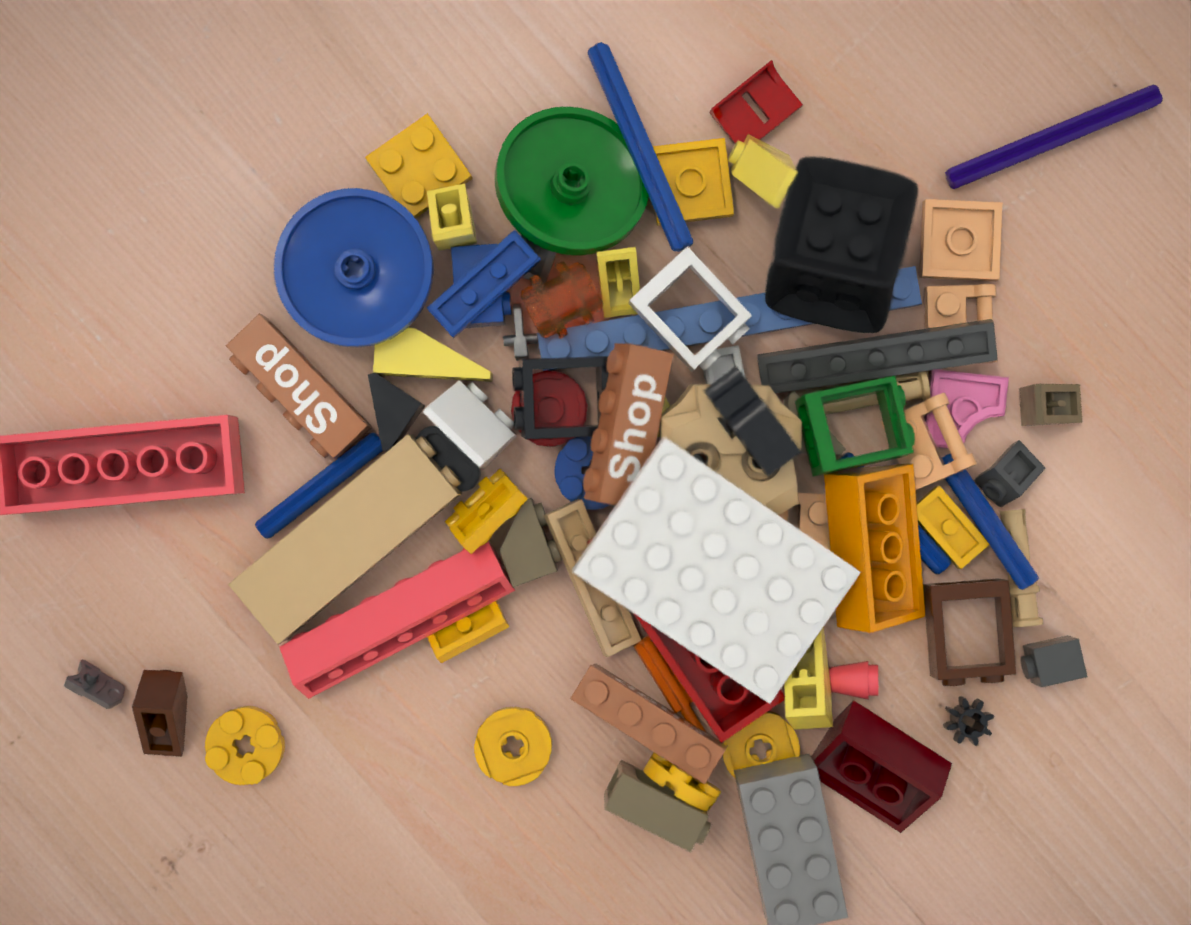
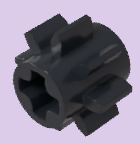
(973, 711)

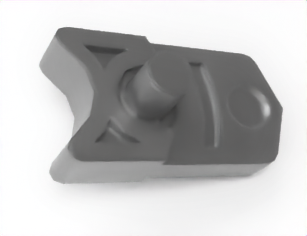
(520, 339)
(95, 685)

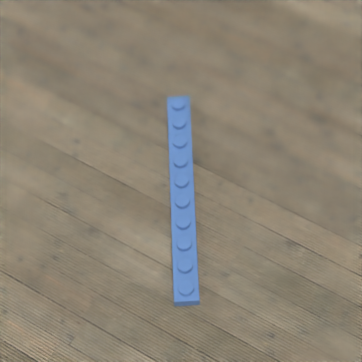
(695, 324)

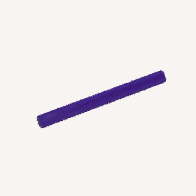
(1053, 136)

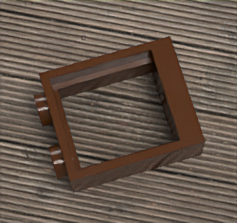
(955, 675)

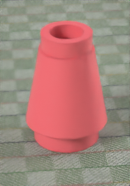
(855, 680)

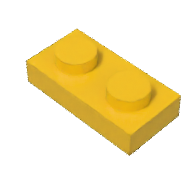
(949, 527)
(468, 632)

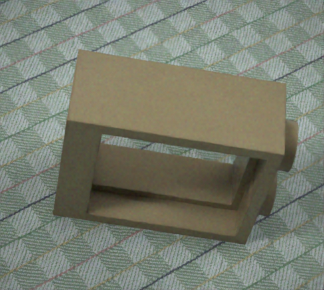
(654, 808)

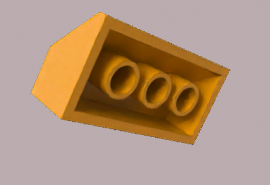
(878, 534)

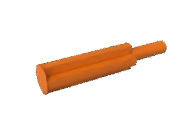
(666, 680)

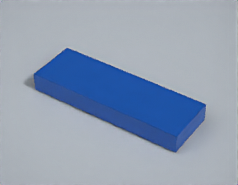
(484, 284)

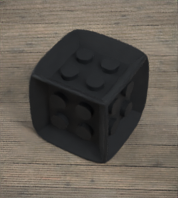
(840, 244)

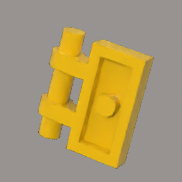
(485, 510)

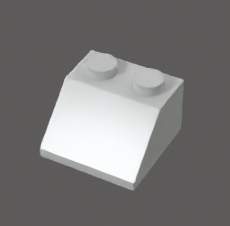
(471, 423)

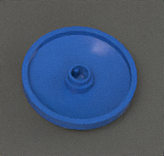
(353, 267)

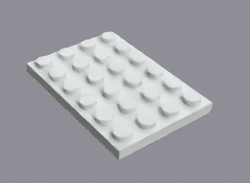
(716, 570)

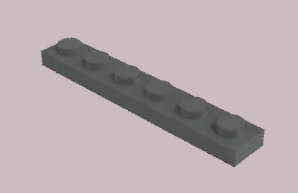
(879, 356)

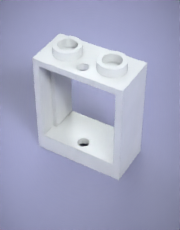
(662, 281)

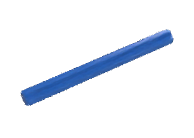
(640, 147)

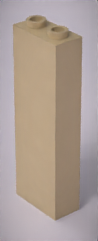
(346, 537)

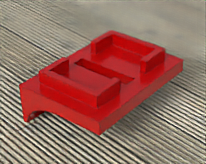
(768, 93)

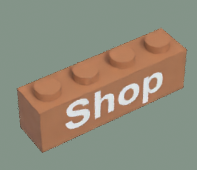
(298, 386)
(628, 419)
(649, 722)

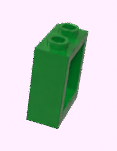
(817, 434)

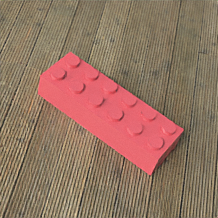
(120, 464)

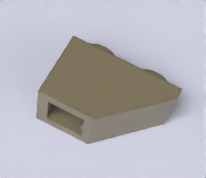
(526, 548)

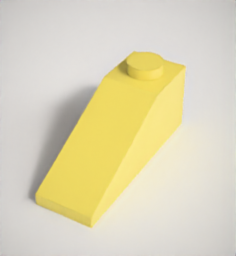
(762, 169)
(423, 357)
(809, 689)

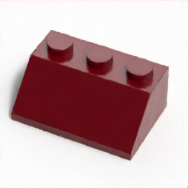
(880, 767)

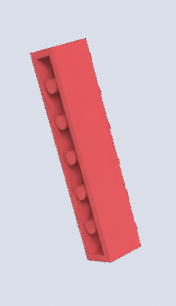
(395, 619)

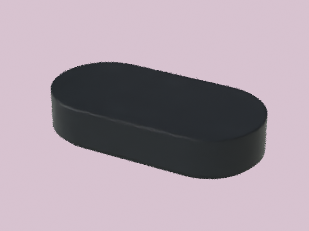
(451, 455)

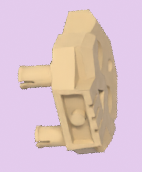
(695, 429)

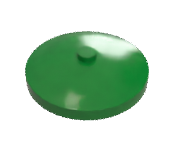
(569, 181)

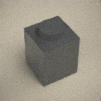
(1053, 661)

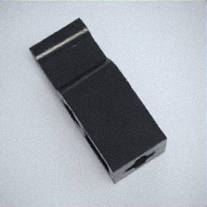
(752, 421)

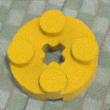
(770, 729)
(224, 756)
(502, 765)
(683, 784)

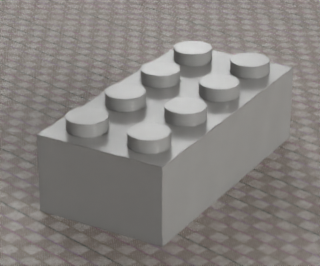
(791, 842)

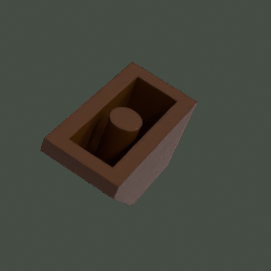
(161, 712)

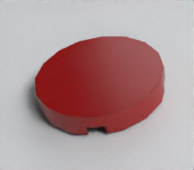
(556, 403)

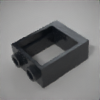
(523, 381)

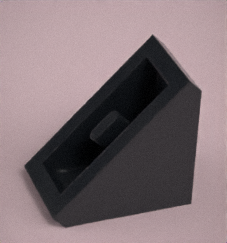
(393, 410)

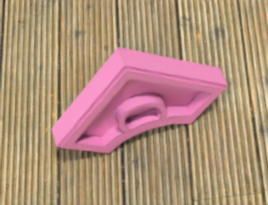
(970, 398)

